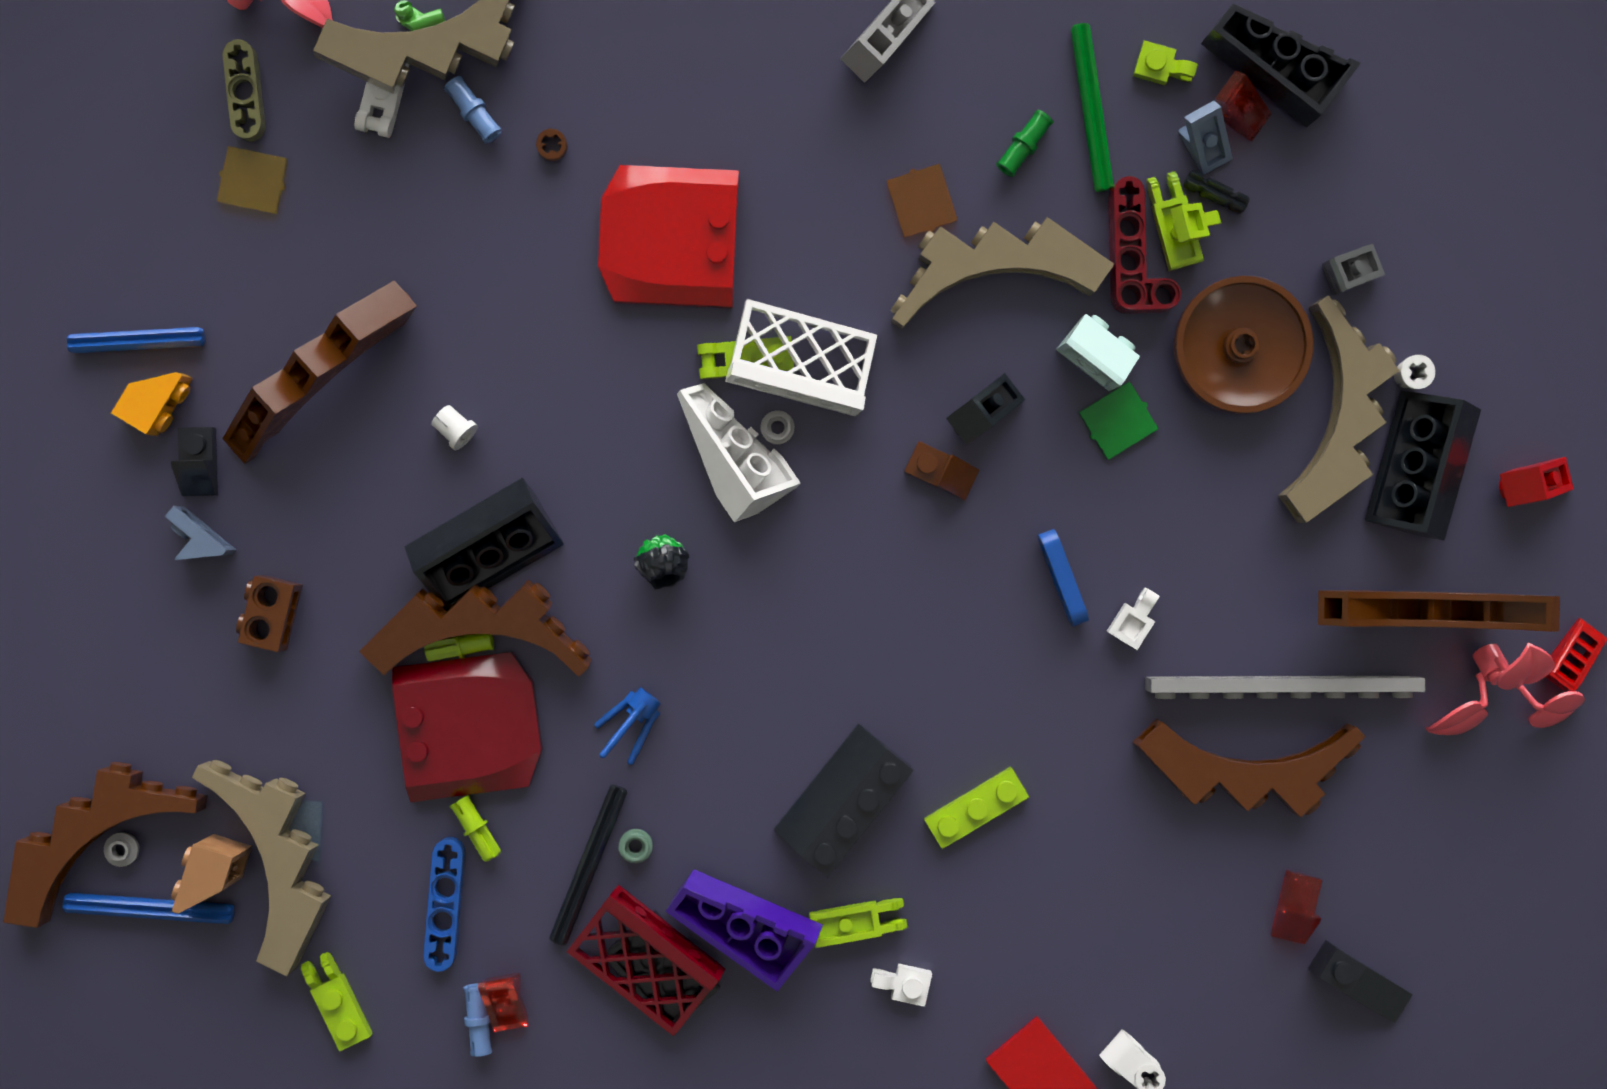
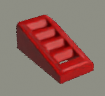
(1585, 662)

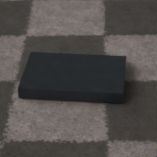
(663, 966)

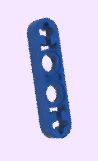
(442, 903)

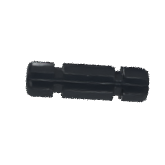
(1216, 192)

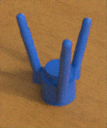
(641, 707)

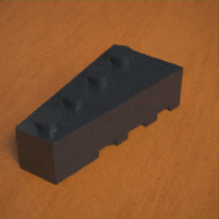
(1280, 63)

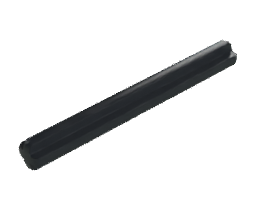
(588, 864)

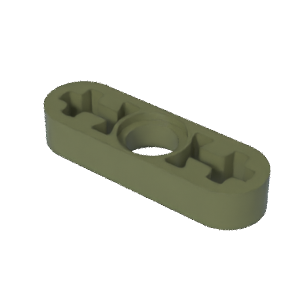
(236, 115)

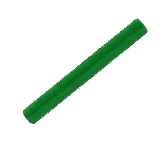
(1092, 107)

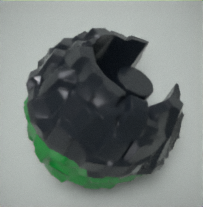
(662, 561)

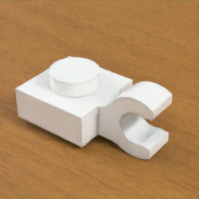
(1132, 623)
(907, 984)

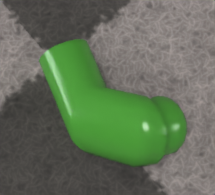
(414, 19)

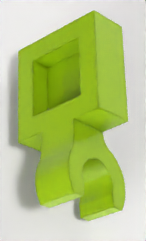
(1158, 63)
(1192, 222)

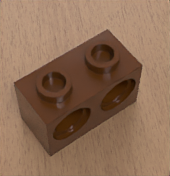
(278, 616)

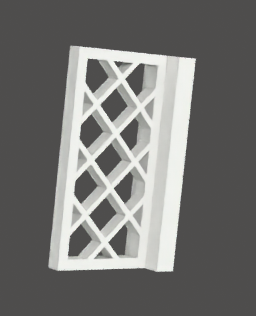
(795, 386)

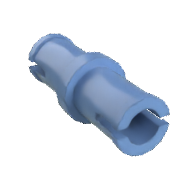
(473, 109)
(477, 1022)

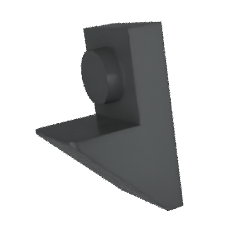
(1352, 269)

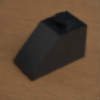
(985, 409)

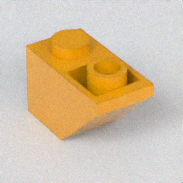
(151, 402)

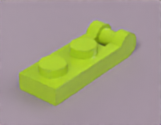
(749, 353)

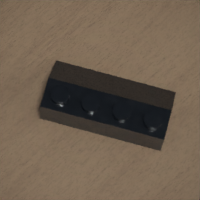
(1423, 464)
(484, 544)
(843, 800)

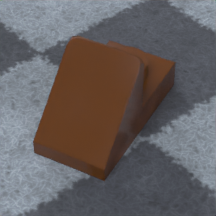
(941, 470)

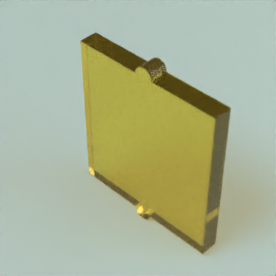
(252, 180)

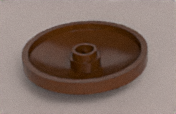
(1243, 344)

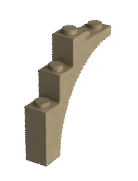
(383, 56)
(1049, 253)
(1353, 416)
(286, 854)

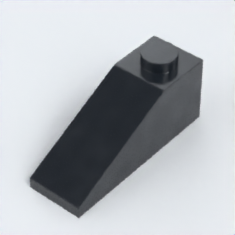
(1359, 981)

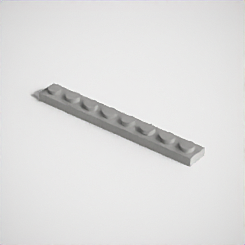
(1299, 686)

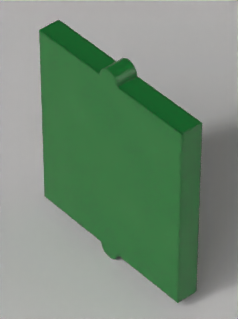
(1118, 420)

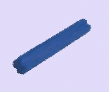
(135, 340)

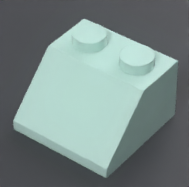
(1099, 352)

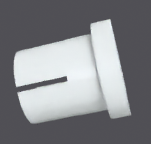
(1424, 372)
(454, 427)

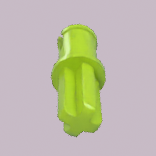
(458, 646)
(476, 828)

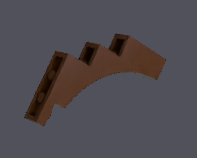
(314, 365)

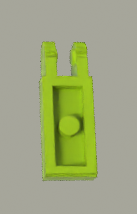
(1176, 254)
(856, 922)
(337, 1003)

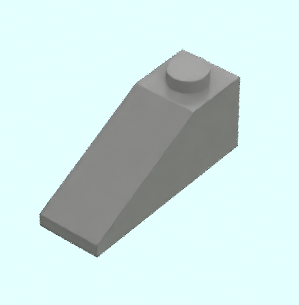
(884, 36)

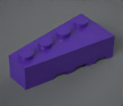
(745, 927)

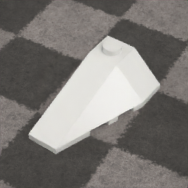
(738, 465)

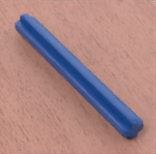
(146, 908)

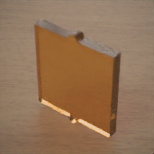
(921, 200)

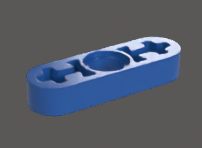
(1063, 577)

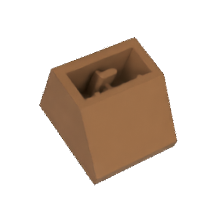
(209, 869)

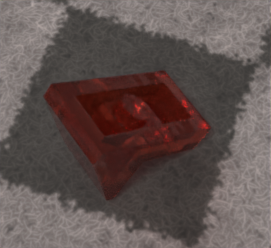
(1242, 106)
(1296, 908)
(504, 1002)

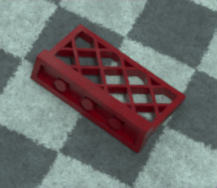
(657, 935)

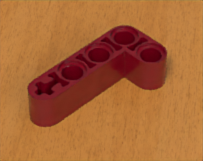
(1136, 248)

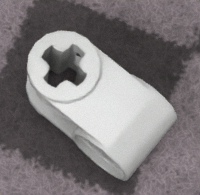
(1131, 1060)

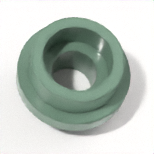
(635, 856)

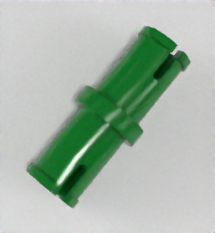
(1024, 143)

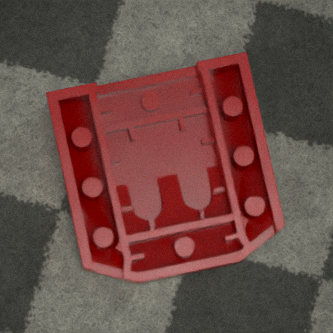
(669, 236)

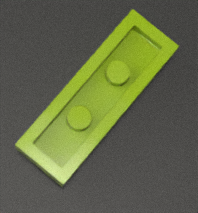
(976, 807)

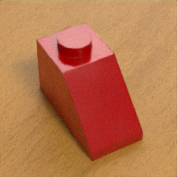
(1535, 482)

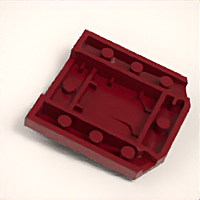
(466, 726)

